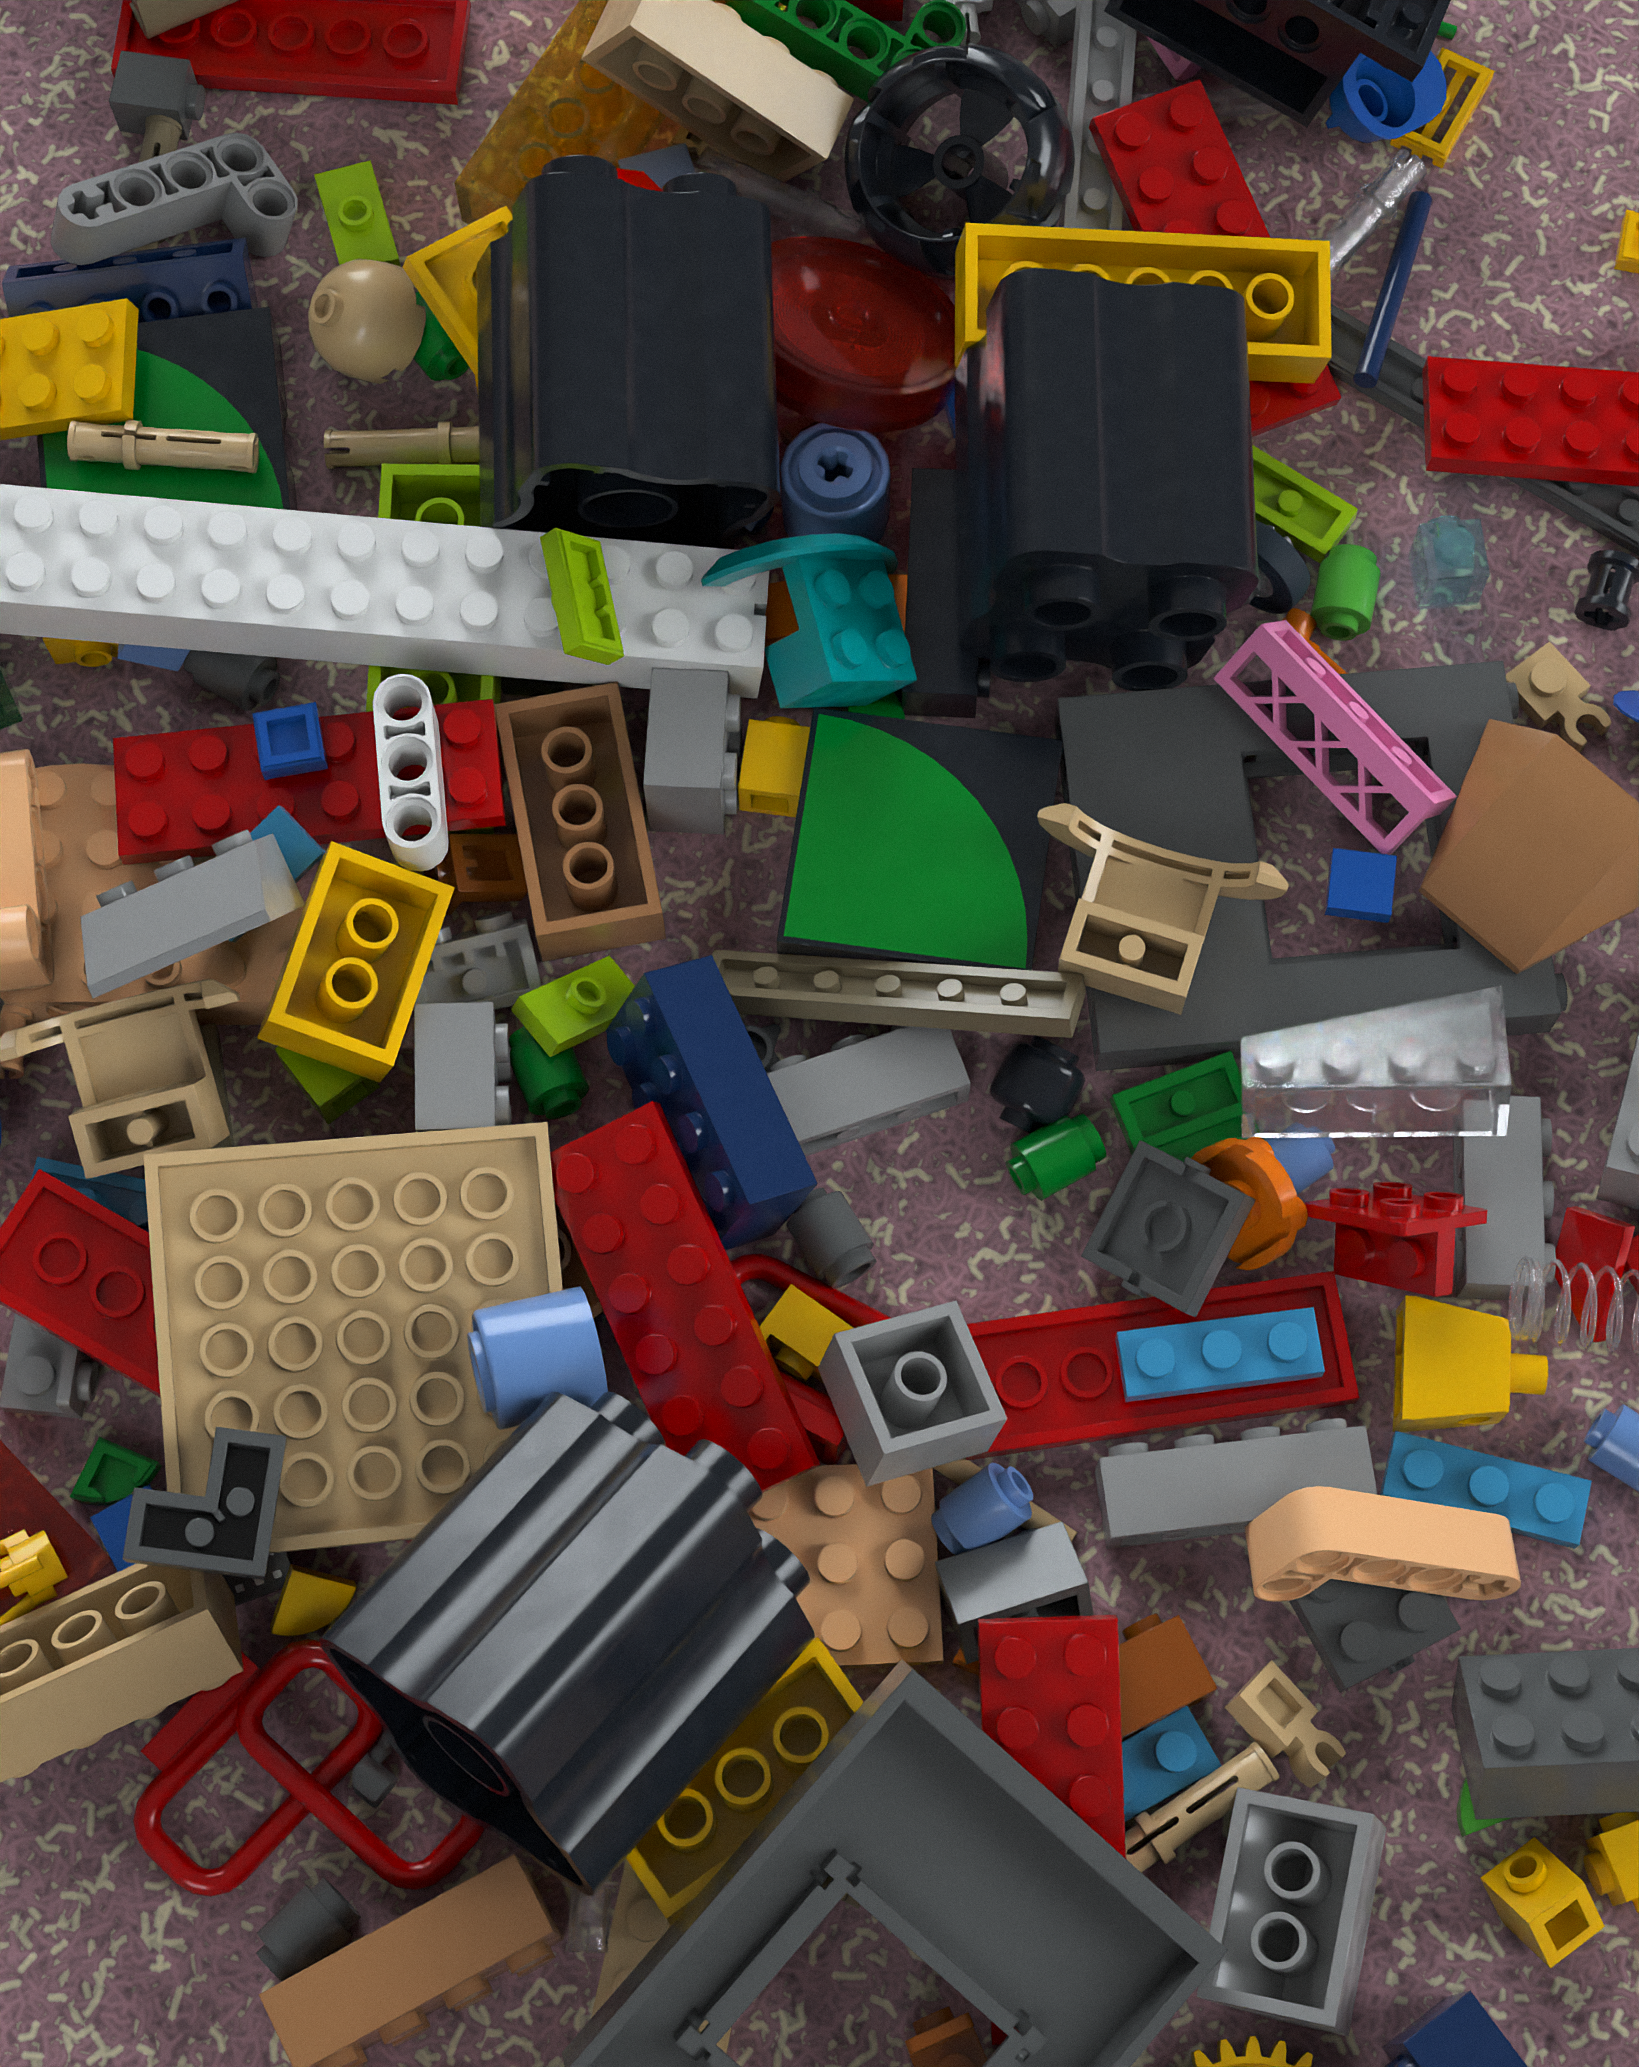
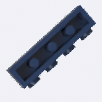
(157, 281)

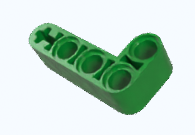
(846, 25)

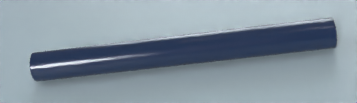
(1392, 290)

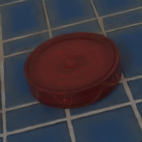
(859, 336)

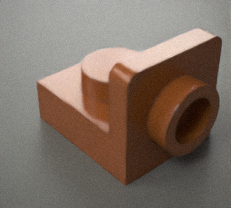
(482, 869)
(945, 2041)

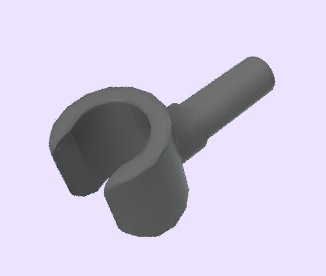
(370, 1778)

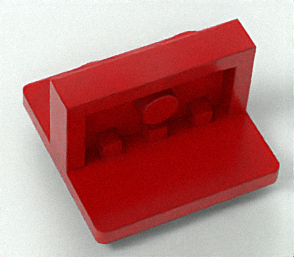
(1396, 1235)

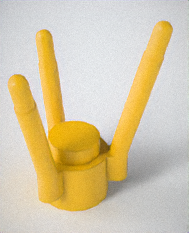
(31, 1569)

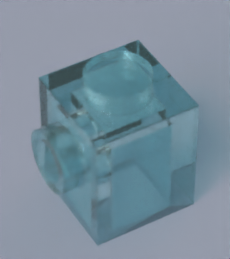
(1448, 563)

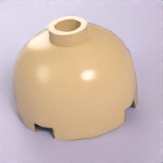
(366, 319)

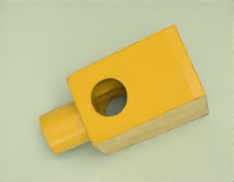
(1456, 1367)

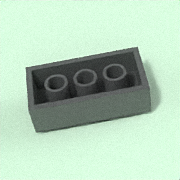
(1549, 1732)

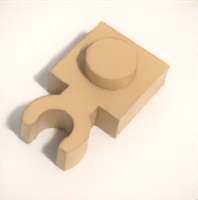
(1553, 690)
(1279, 1720)

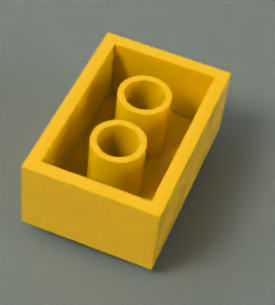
(356, 962)

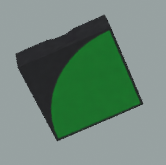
(205, 377)
(918, 843)

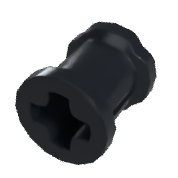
(1626, 574)

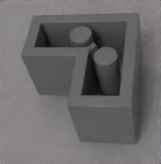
(226, 1528)

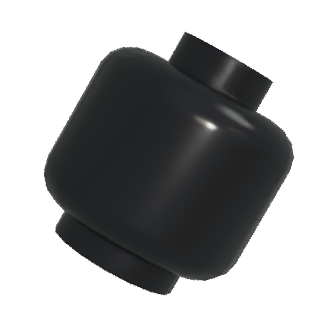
(1036, 1084)

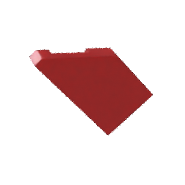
(1598, 1243)

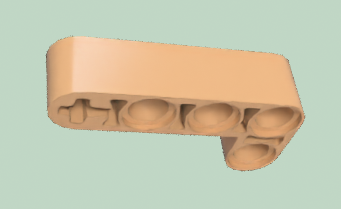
(24, 906)
(1378, 1542)

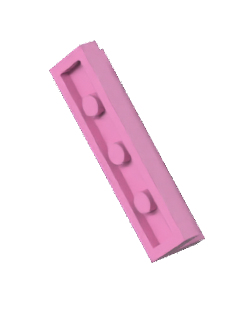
(1350, 719)

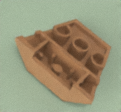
(1535, 848)

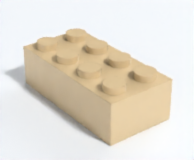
(721, 81)
(111, 1659)

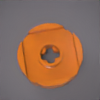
(1277, 1211)

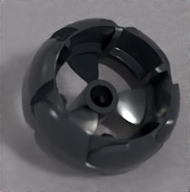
(992, 93)

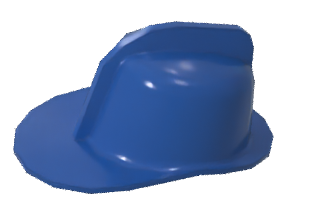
(1382, 105)

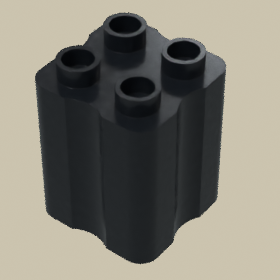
(628, 359)
(1103, 477)
(577, 1633)

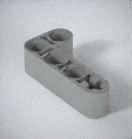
(175, 193)

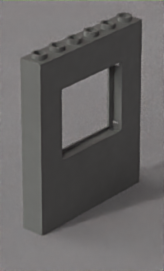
(1177, 778)
(959, 1865)

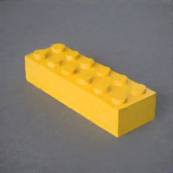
(1280, 279)

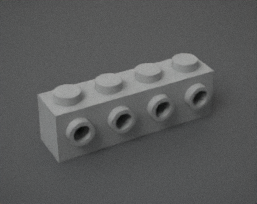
(1225, 1485)

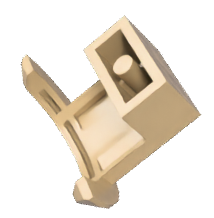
(1145, 909)
(136, 1074)

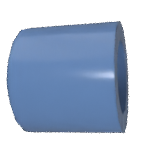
(855, 500)
(535, 1349)

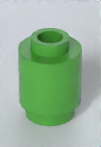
(1346, 592)

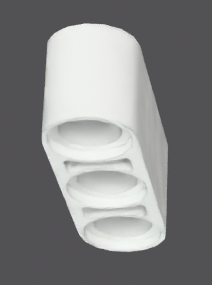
(404, 745)

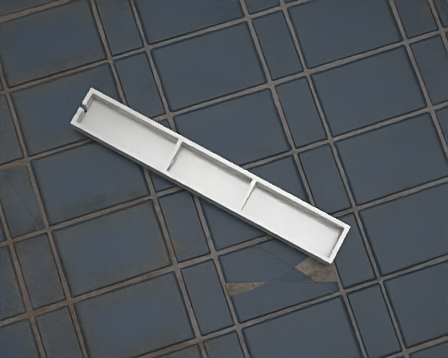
(355, 590)

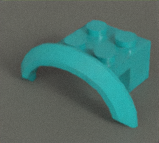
(846, 614)

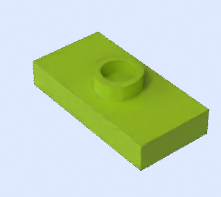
(356, 214)
(582, 596)
(574, 1005)

